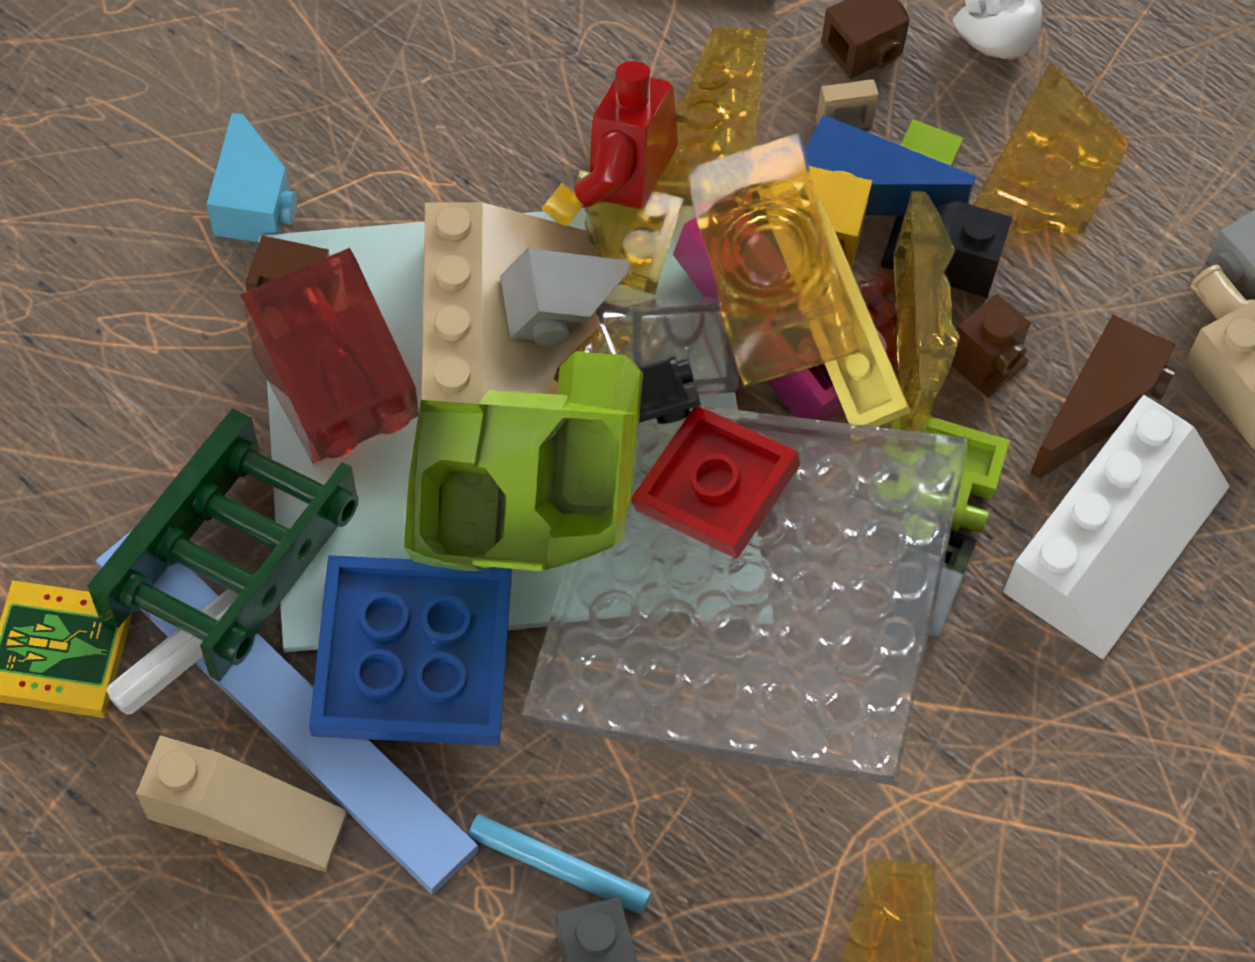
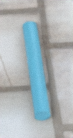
(558, 864)

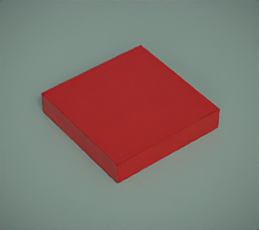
(716, 481)

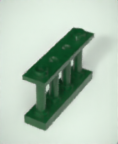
(198, 496)

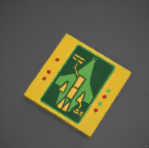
(57, 650)

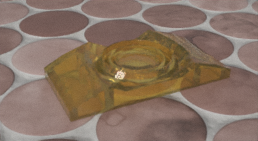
(771, 261)
(923, 311)

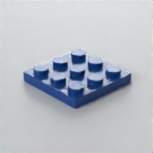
(411, 652)

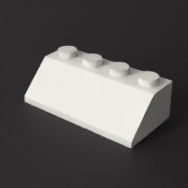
(1119, 528)

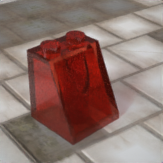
(329, 356)

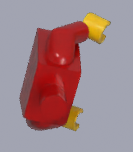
(629, 145)

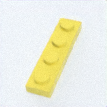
(865, 379)

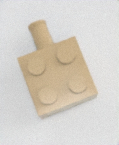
(1225, 350)

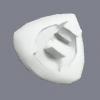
(1000, 26)

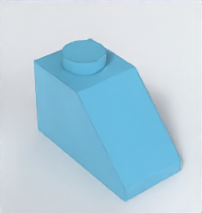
(249, 187)

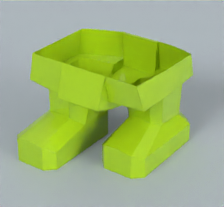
(527, 472)

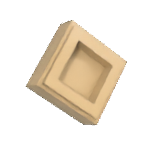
(849, 103)

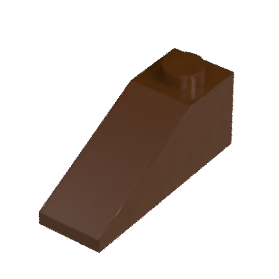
(1115, 377)

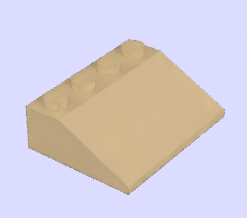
(464, 307)

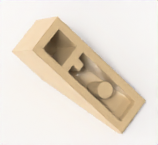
(238, 805)

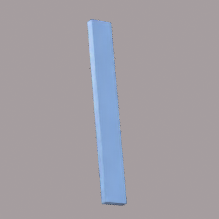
(346, 768)

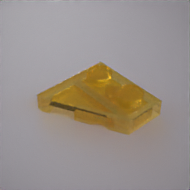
(634, 235)

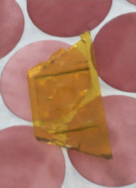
(1055, 161)

